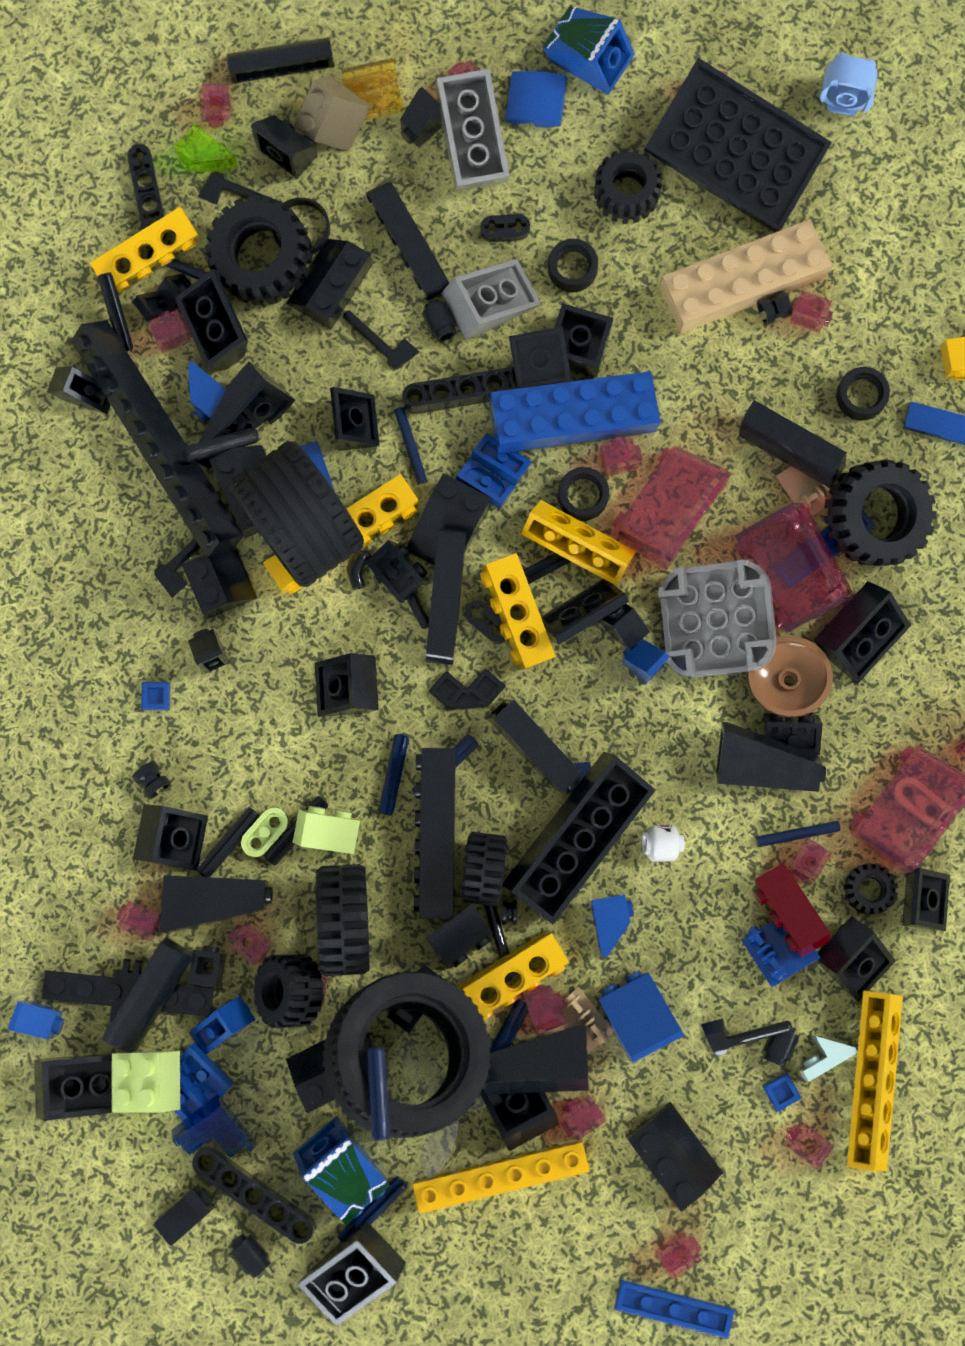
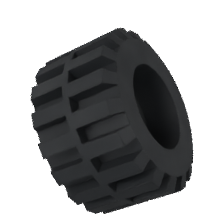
(623, 205)
(483, 869)
(288, 991)

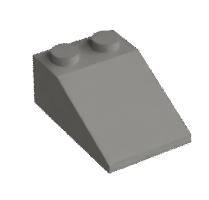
(489, 297)

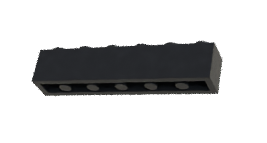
(437, 833)

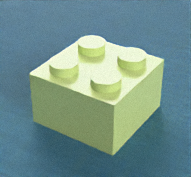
(145, 1082)

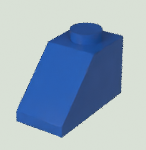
(204, 392)
(644, 660)
(611, 919)
(36, 1020)
(222, 1025)

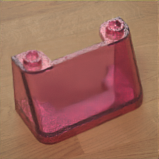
(670, 505)
(798, 564)
(912, 809)

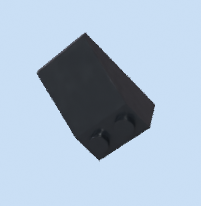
(449, 507)
(73, 1086)
(352, 1274)

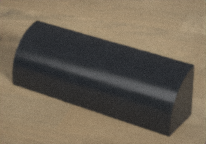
(280, 60)
(793, 444)
(148, 996)

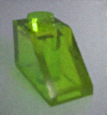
(203, 152)

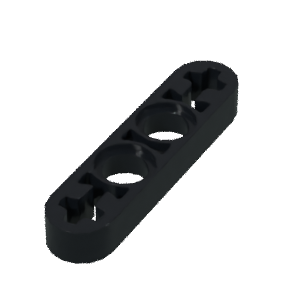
(145, 193)

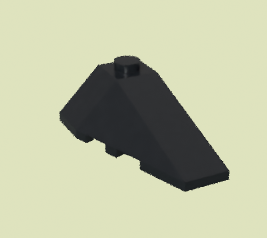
(247, 404)

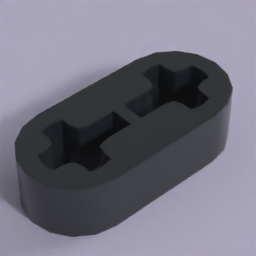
(505, 222)
(483, 626)

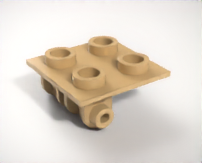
(804, 489)
(582, 1012)

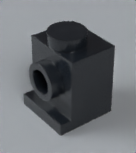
(199, 976)

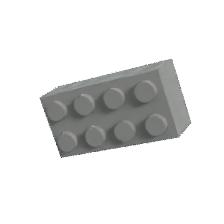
(472, 129)

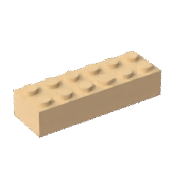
(745, 275)

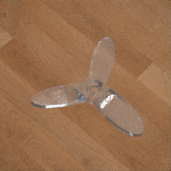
(430, 1077)

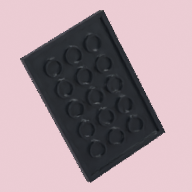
(737, 146)

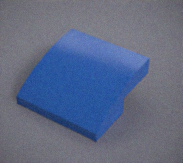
(536, 98)
(507, 466)
(199, 1081)

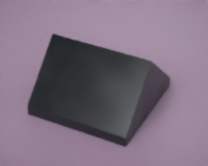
(354, 419)
(926, 899)

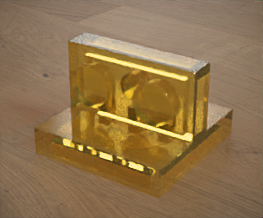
(376, 85)

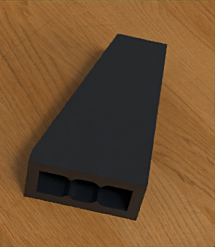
(534, 745)
(764, 762)
(205, 900)
(541, 1065)

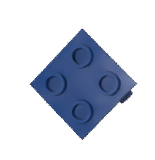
(773, 955)

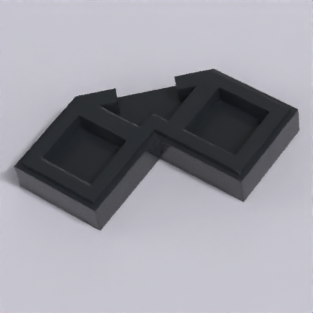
(477, 695)

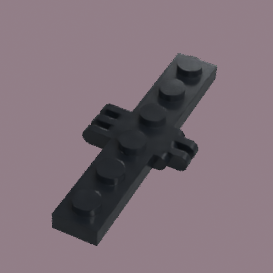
(114, 991)

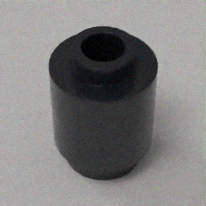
(439, 320)
(780, 1047)
(249, 1255)

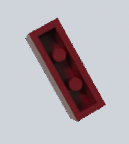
(791, 911)

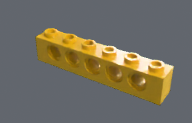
(369, 506)
(874, 1081)
(500, 1176)

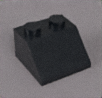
(284, 145)
(219, 582)
(346, 685)
(170, 837)
(460, 936)
(855, 958)
(520, 1116)

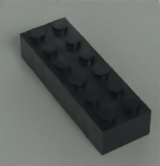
(578, 837)

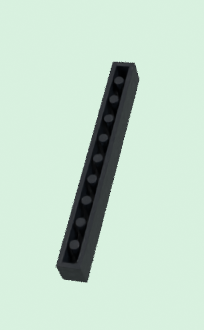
(156, 438)

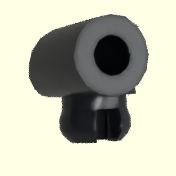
(355, 567)

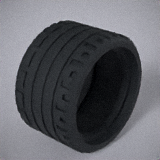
(297, 513)

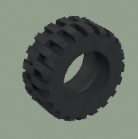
(240, 223)
(913, 509)
(342, 920)

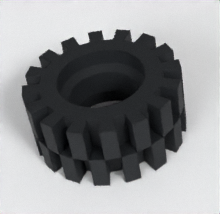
(886, 883)

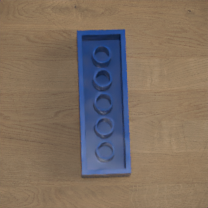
(574, 412)

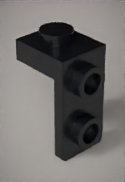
(184, 1214)

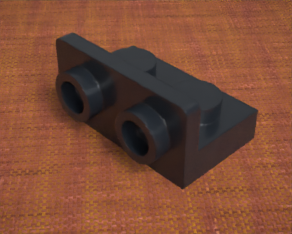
(397, 570)
(800, 732)

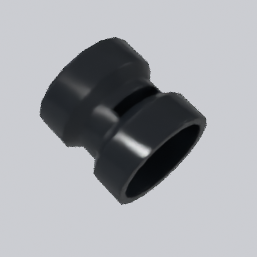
(775, 307)
(151, 779)

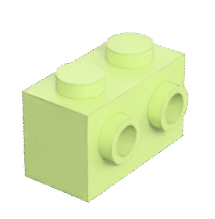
(326, 831)

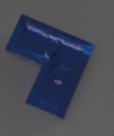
(215, 1121)

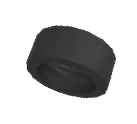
(581, 247)
(873, 376)
(589, 474)

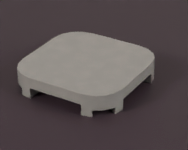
(718, 619)

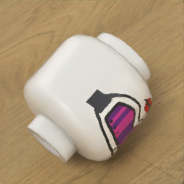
(662, 843)

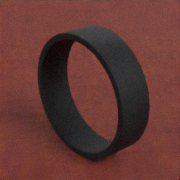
(309, 202)

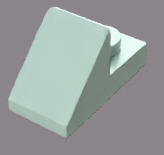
(832, 1053)

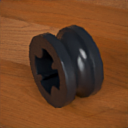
(509, 912)

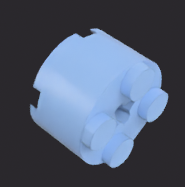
(849, 84)

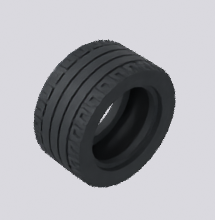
(454, 1016)

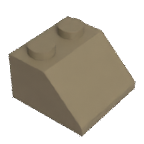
(331, 114)

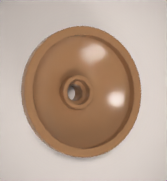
(802, 663)

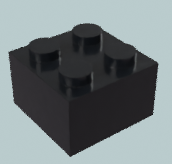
(585, 338)

